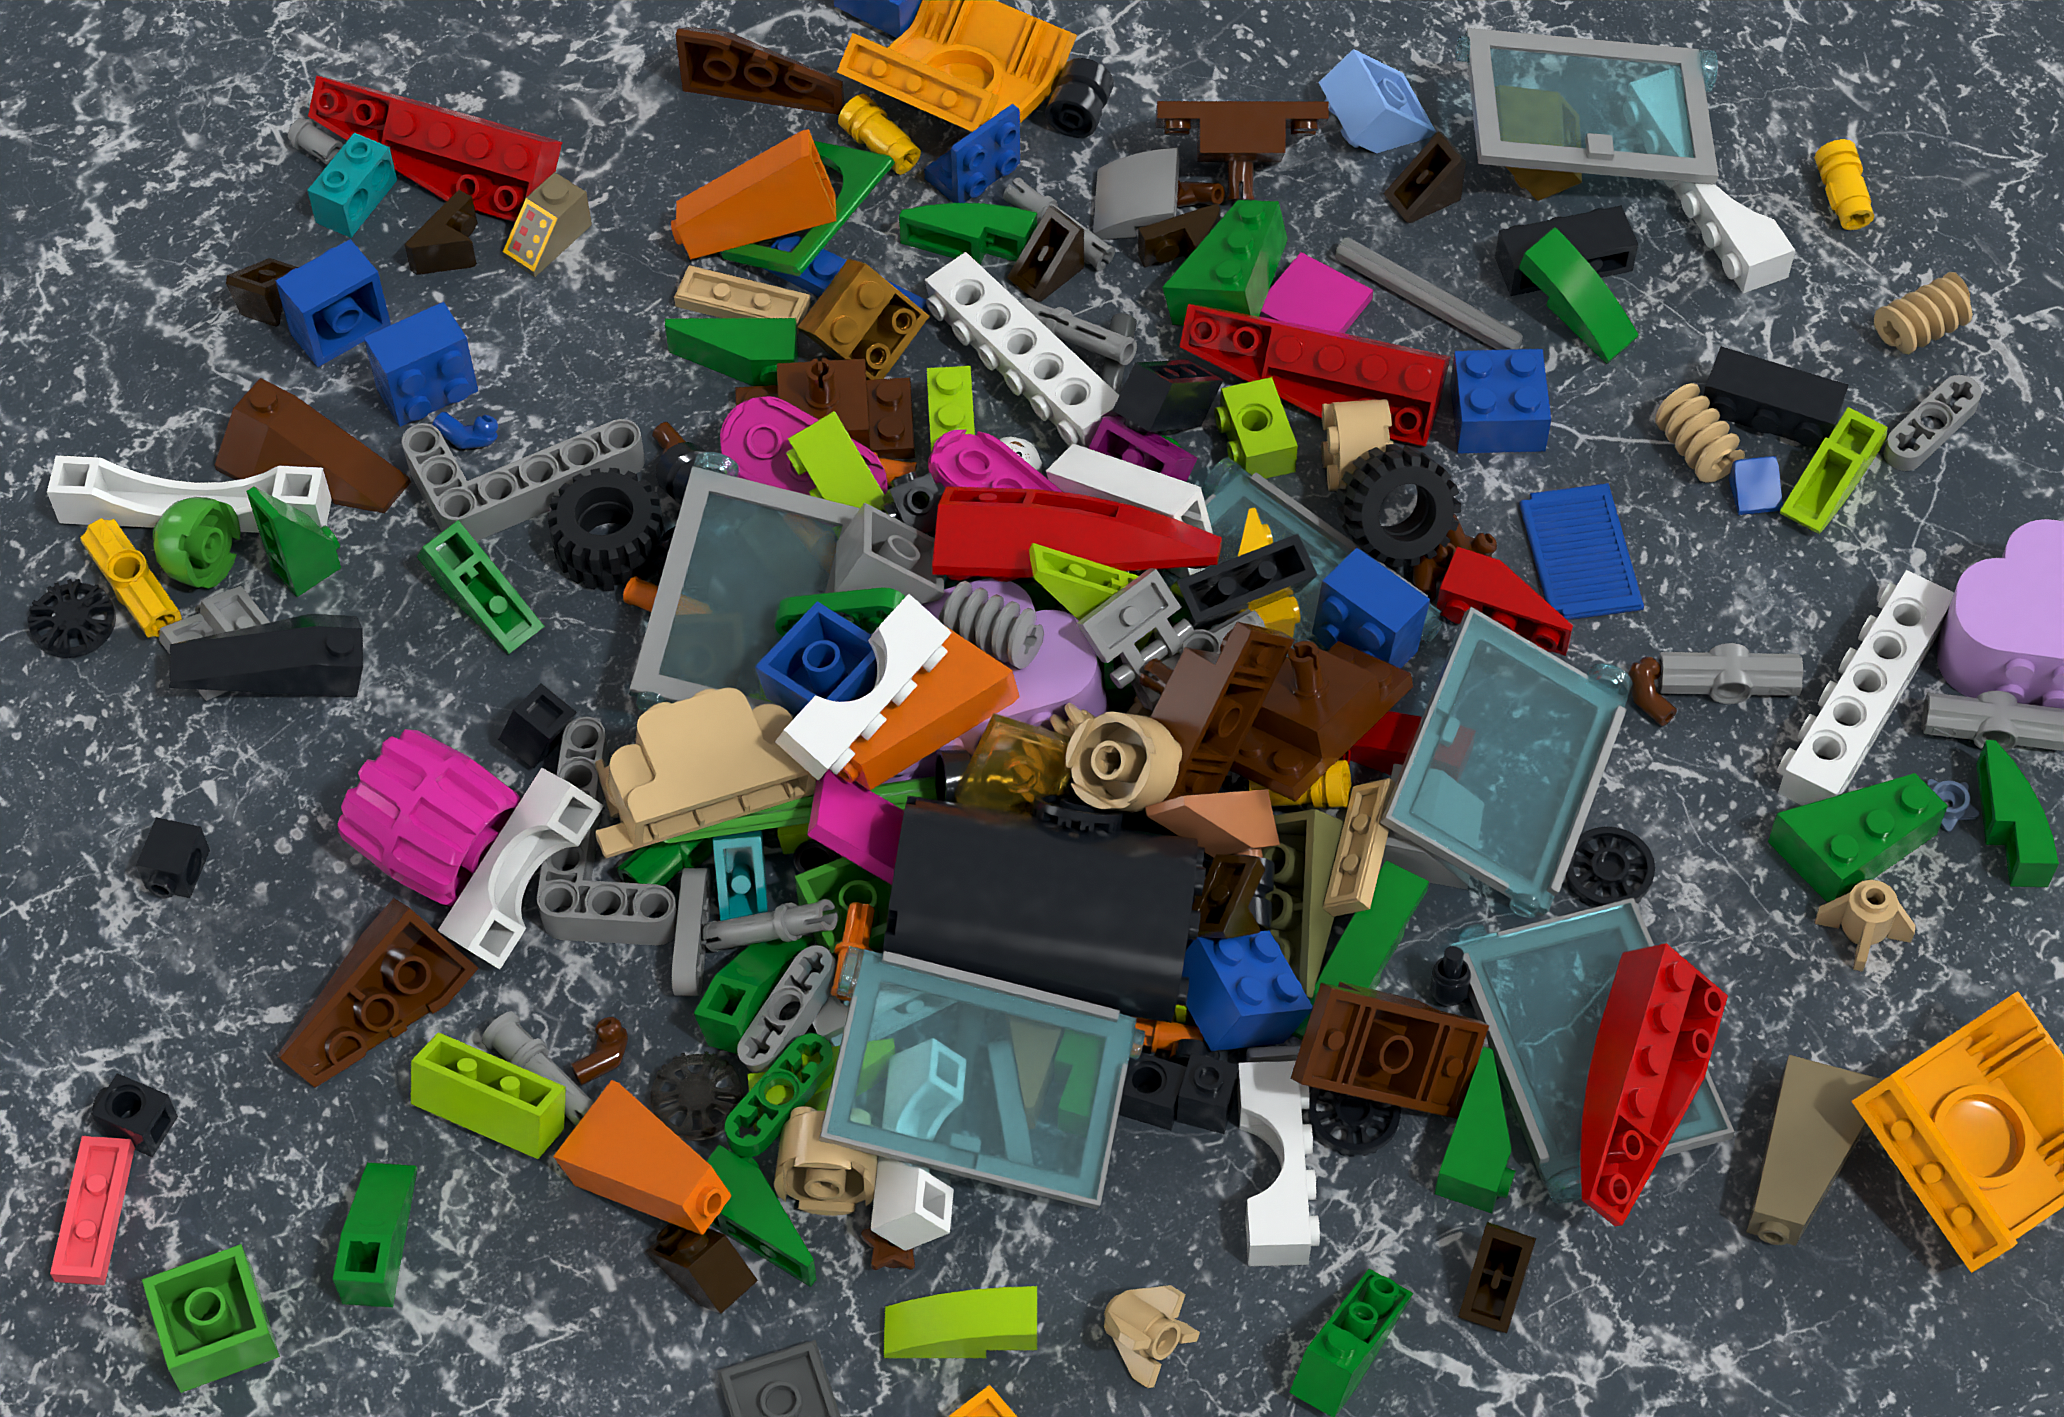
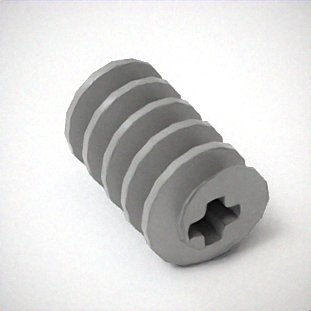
(992, 626)

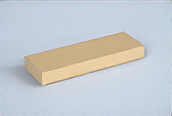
(738, 297)
(1359, 850)

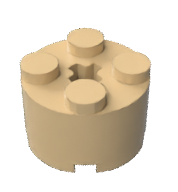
(1351, 432)
(1123, 761)
(818, 1173)

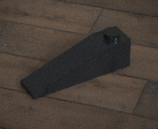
(284, 657)

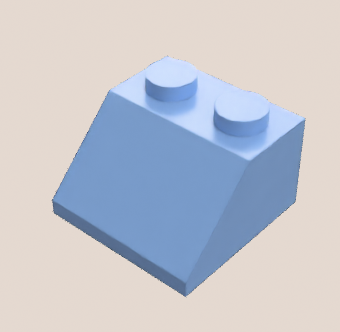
(1374, 104)

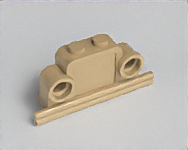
(699, 768)

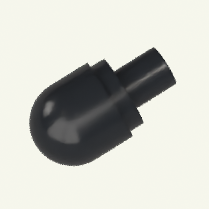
(1450, 978)

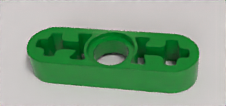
(865, 606)
(746, 1112)

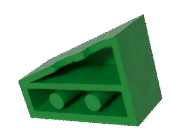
(1232, 262)
(1857, 833)

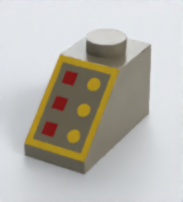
(547, 224)

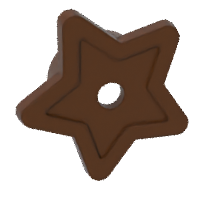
(885, 1254)

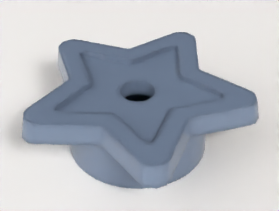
(1959, 797)

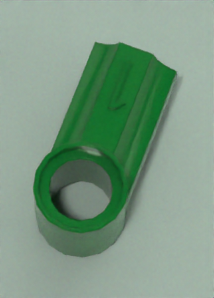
(662, 861)

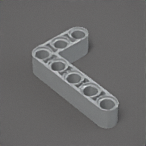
(519, 488)
(574, 887)

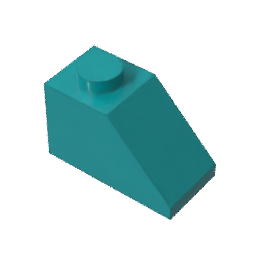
(740, 874)

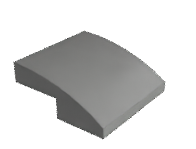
(1136, 192)
(217, 615)

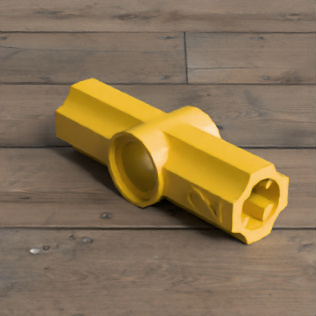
(130, 576)

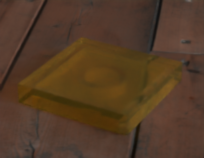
(1014, 766)

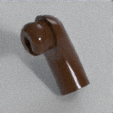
(1430, 570)

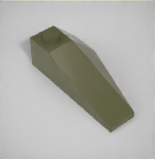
(1300, 887)

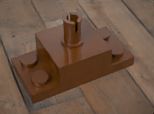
(1241, 132)
(871, 410)
(1214, 701)
(1316, 715)
(1389, 1049)

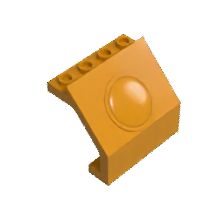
(964, 61)
(1979, 1129)

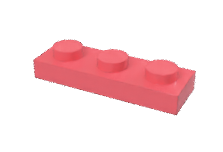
(92, 1210)

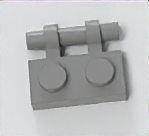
(1130, 616)

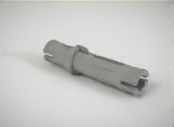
(1029, 199)
(1083, 333)
(784, 923)

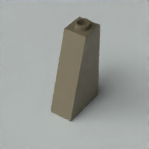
(1805, 1146)

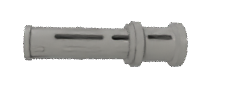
(523, 1050)

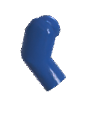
(471, 436)

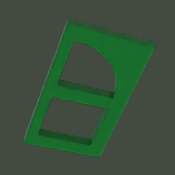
(860, 175)

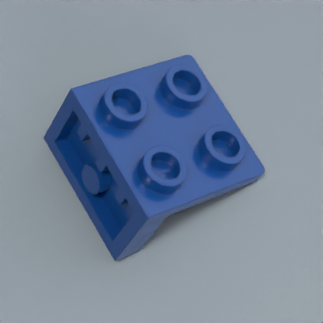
(978, 158)

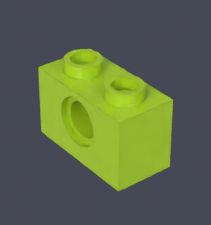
(1257, 428)

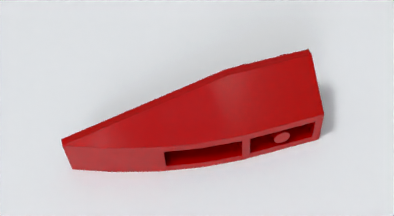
(441, 146)
(1322, 366)
(993, 529)
(1643, 1072)

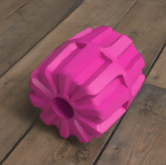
(425, 814)

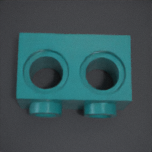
(352, 185)

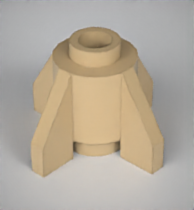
(1867, 917)
(1146, 1328)

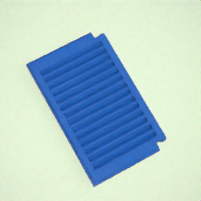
(1581, 552)

